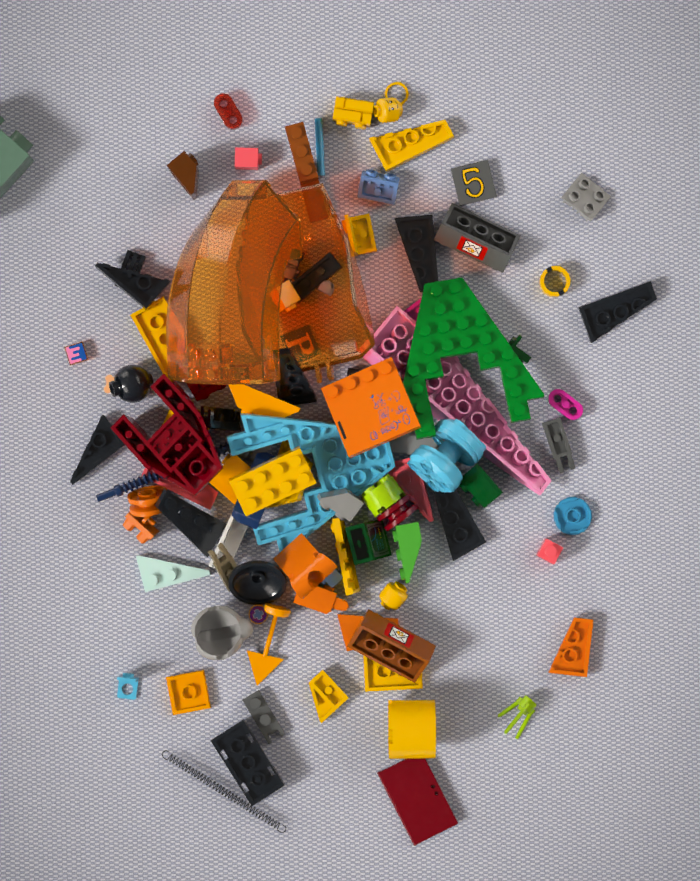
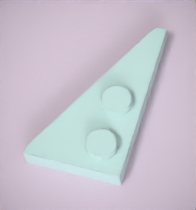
(160, 573)

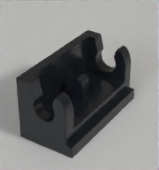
(221, 418)

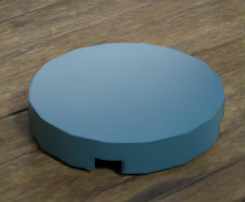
(572, 516)

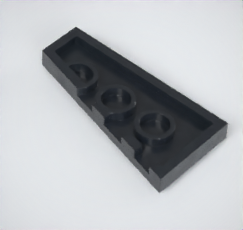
(458, 524)

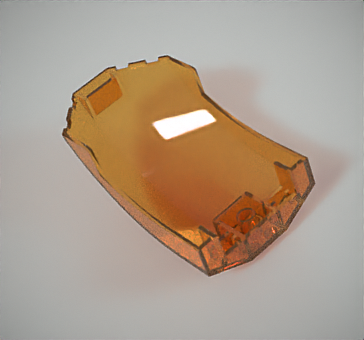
(230, 287)

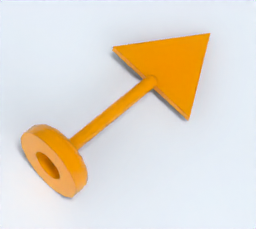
(264, 664)

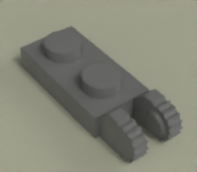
(558, 443)

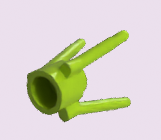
(525, 706)

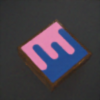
(76, 353)

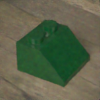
(480, 486)

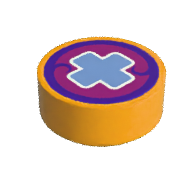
(257, 614)

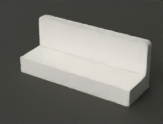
(231, 538)

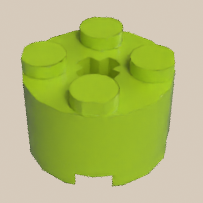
(383, 495)

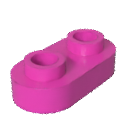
(565, 404)

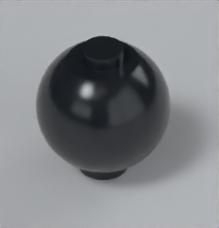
(131, 383)

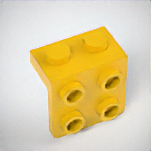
(360, 234)

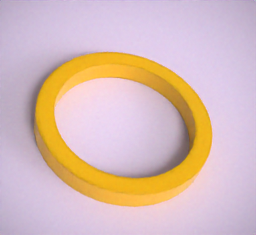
(398, 83)

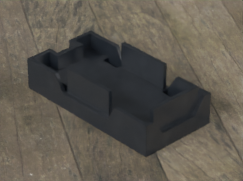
(247, 762)

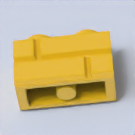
(353, 112)

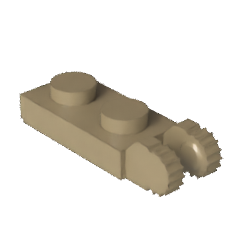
(224, 564)

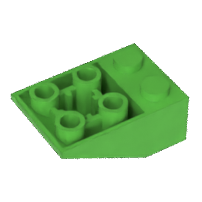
(409, 543)

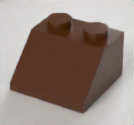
(186, 172)

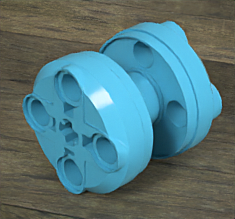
(455, 445)

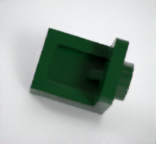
(521, 354)

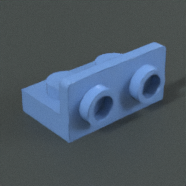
(378, 186)

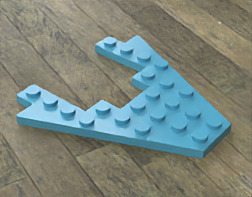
(331, 463)

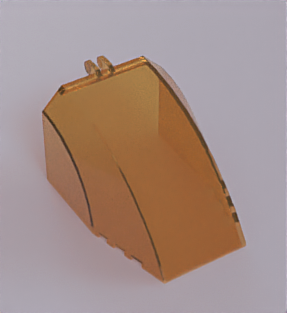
(324, 327)

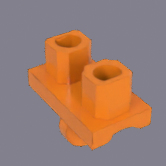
(144, 524)

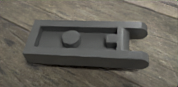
(262, 715)

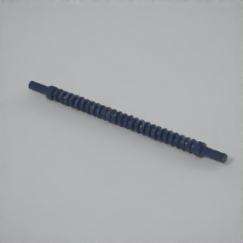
(120, 489)

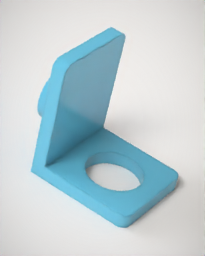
(130, 679)

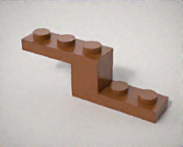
(302, 154)

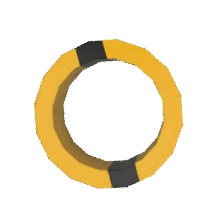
(545, 290)

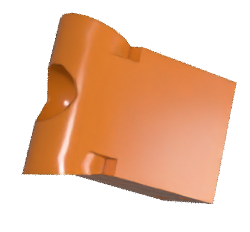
(304, 565)

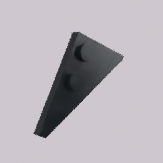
(140, 287)
(100, 447)

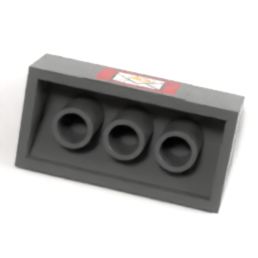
(477, 237)

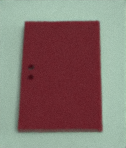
(415, 800)

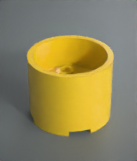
(411, 729)

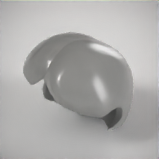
(220, 632)

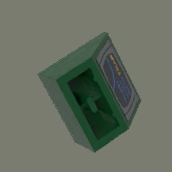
(368, 541)

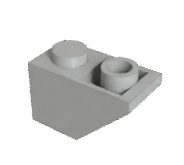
(342, 502)

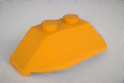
(260, 403)

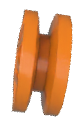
(144, 500)

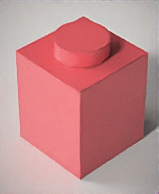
(247, 158)
(549, 551)

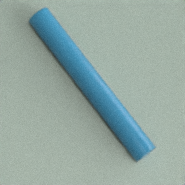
(319, 147)

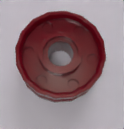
(397, 512)

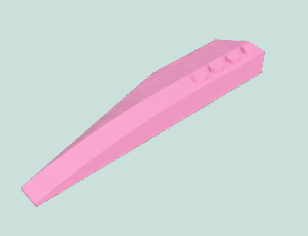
(461, 399)

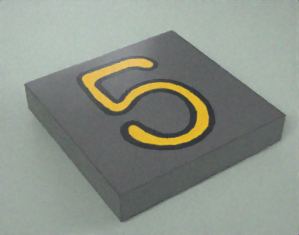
(473, 182)

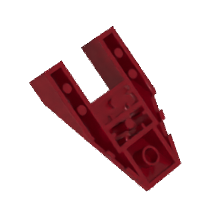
(180, 447)

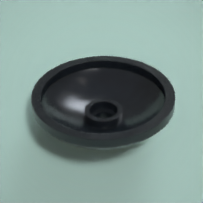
(257, 582)

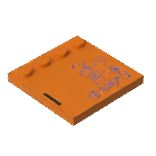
(370, 407)

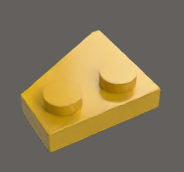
(326, 695)

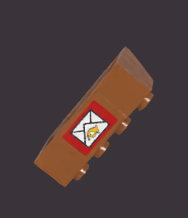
(391, 646)

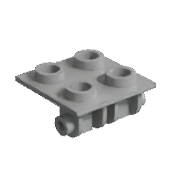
(585, 197)

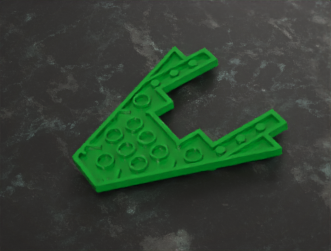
(453, 325)

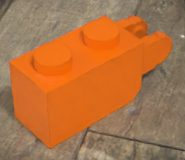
(322, 600)

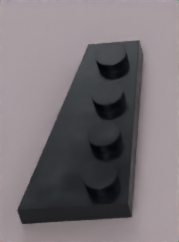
(419, 244)
(608, 312)
(293, 384)
(193, 522)

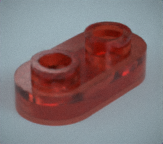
(228, 112)

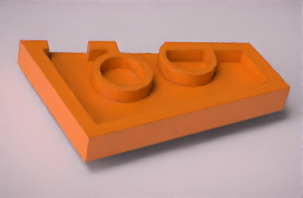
(574, 650)

